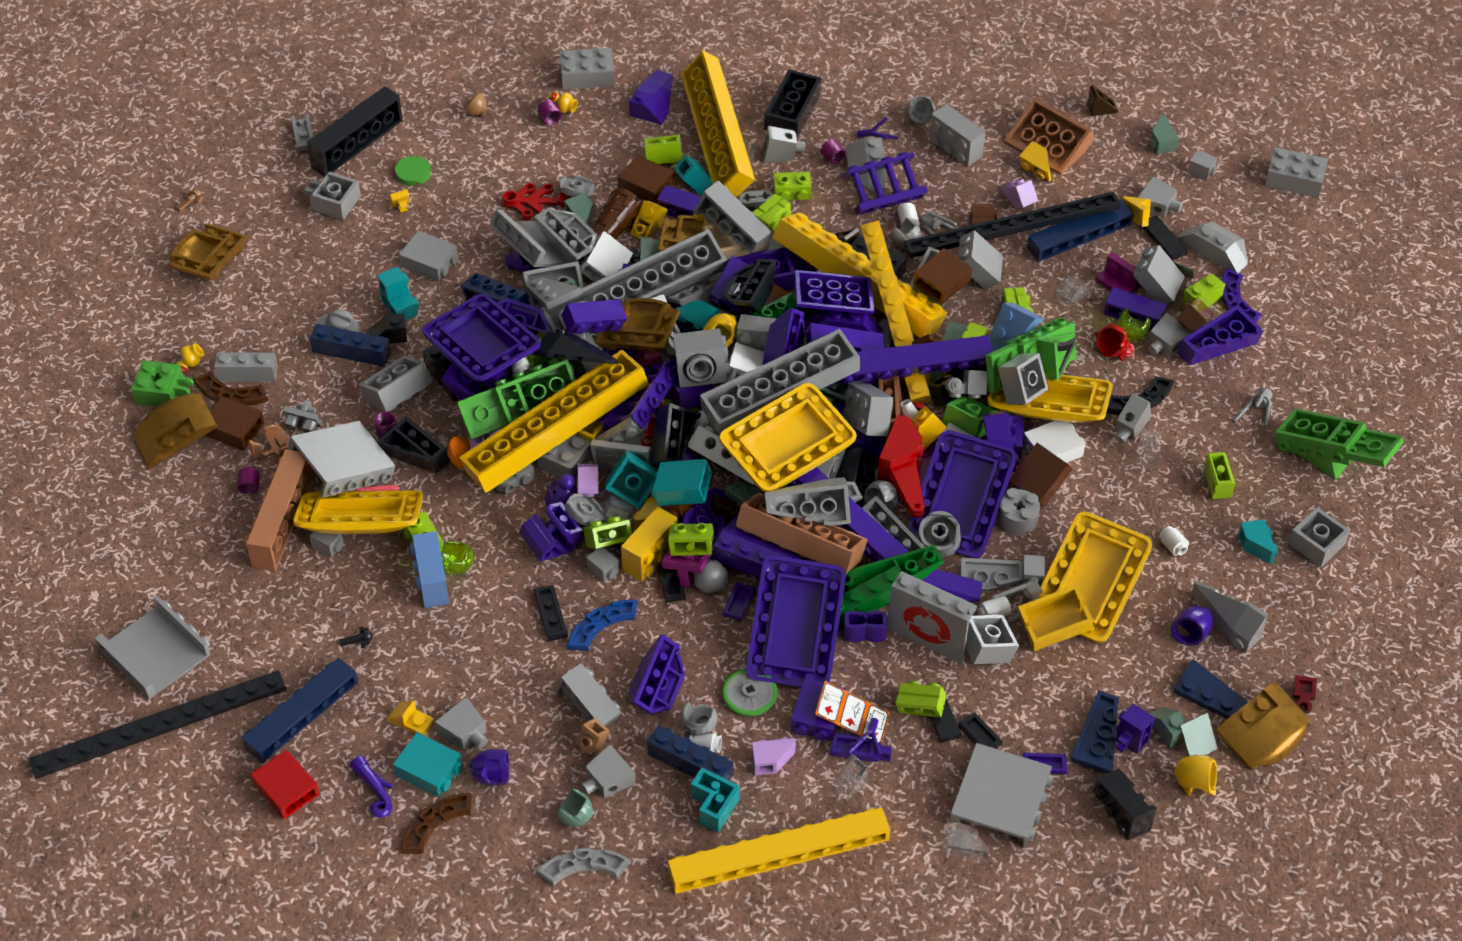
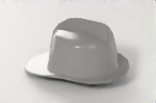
(339, 319)

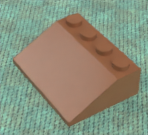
(1059, 134)

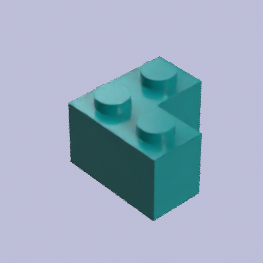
(396, 293)
(718, 798)

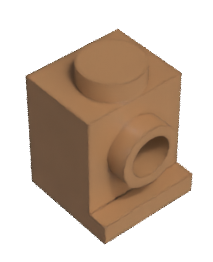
(589, 740)

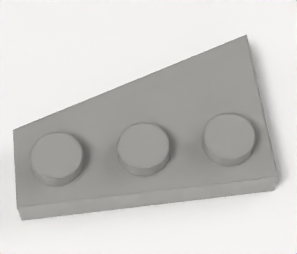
(552, 292)

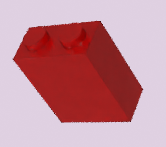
(285, 784)

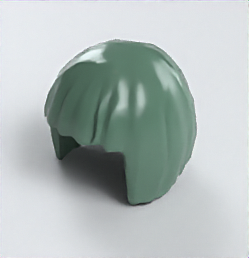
(575, 809)

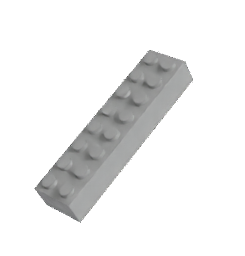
(814, 363)

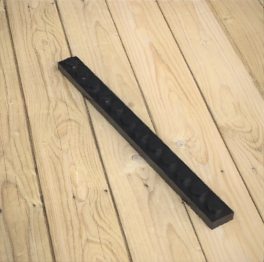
(1016, 223)
(156, 724)

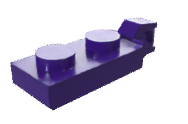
(865, 751)

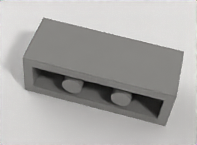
(246, 367)

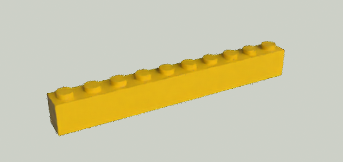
(893, 303)
(778, 850)

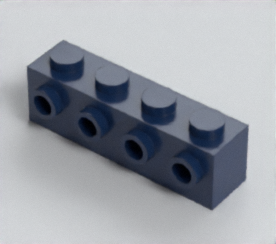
(495, 289)
(350, 345)
(686, 755)

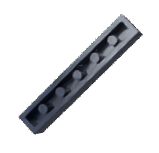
(1077, 232)
(300, 710)

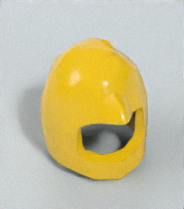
(727, 325)
(1197, 772)

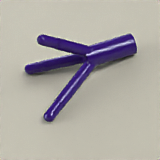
(871, 132)
(869, 733)

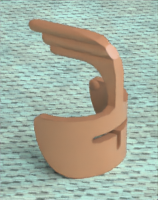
(272, 433)

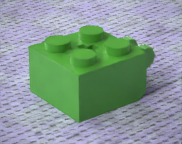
(159, 383)
(967, 415)

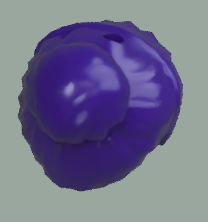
(517, 262)
(561, 490)

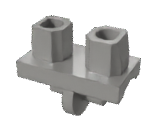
(305, 413)

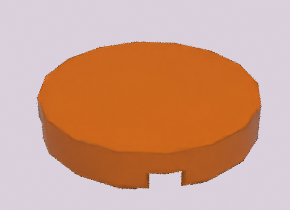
(457, 447)

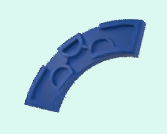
(599, 619)

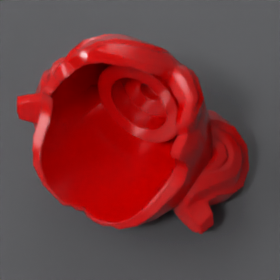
(1113, 342)

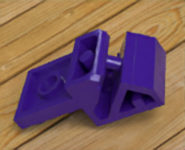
(552, 537)

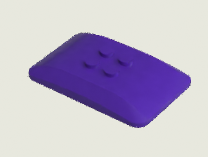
(480, 337)
(969, 483)
(795, 621)

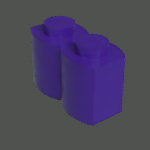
(865, 626)

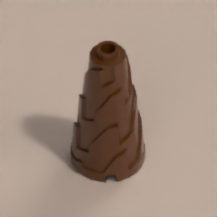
(617, 213)

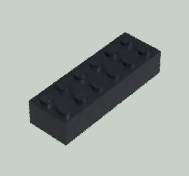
(363, 123)

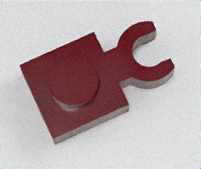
(1304, 690)

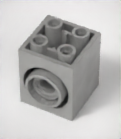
(701, 357)

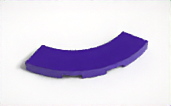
(1232, 297)

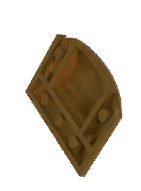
(678, 231)
(207, 251)
(646, 327)
(173, 427)
(1265, 728)

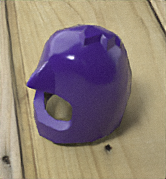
(1196, 621)
(491, 767)

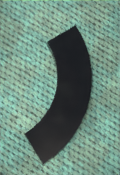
(1154, 394)

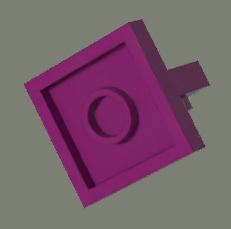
(1118, 275)
(685, 566)

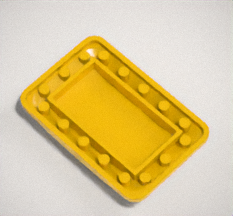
(1067, 400)
(788, 437)
(359, 511)
(1104, 565)

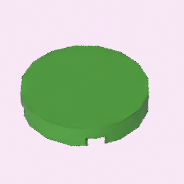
(413, 170)

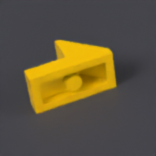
(1140, 208)
(410, 719)

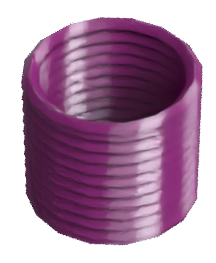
(549, 112)
(832, 150)
(646, 359)
(382, 419)
(248, 478)

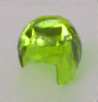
(1134, 328)
(457, 557)

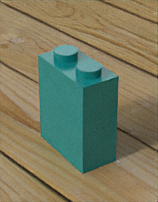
(681, 482)
(428, 765)

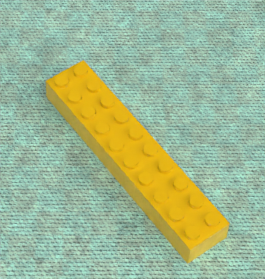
(717, 123)
(836, 257)
(553, 421)

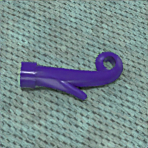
(361, 768)

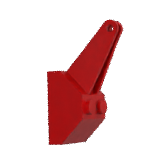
(901, 463)

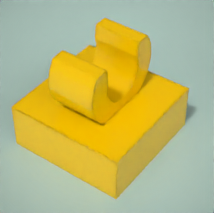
(400, 200)

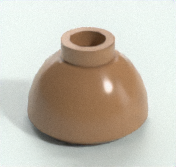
(477, 105)

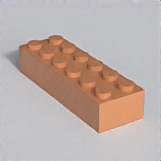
(276, 513)
(808, 539)

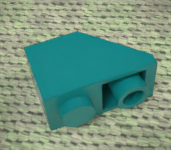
(693, 174)
(697, 313)
(1257, 540)

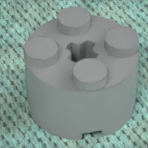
(1018, 512)
(940, 522)

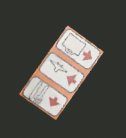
(850, 711)

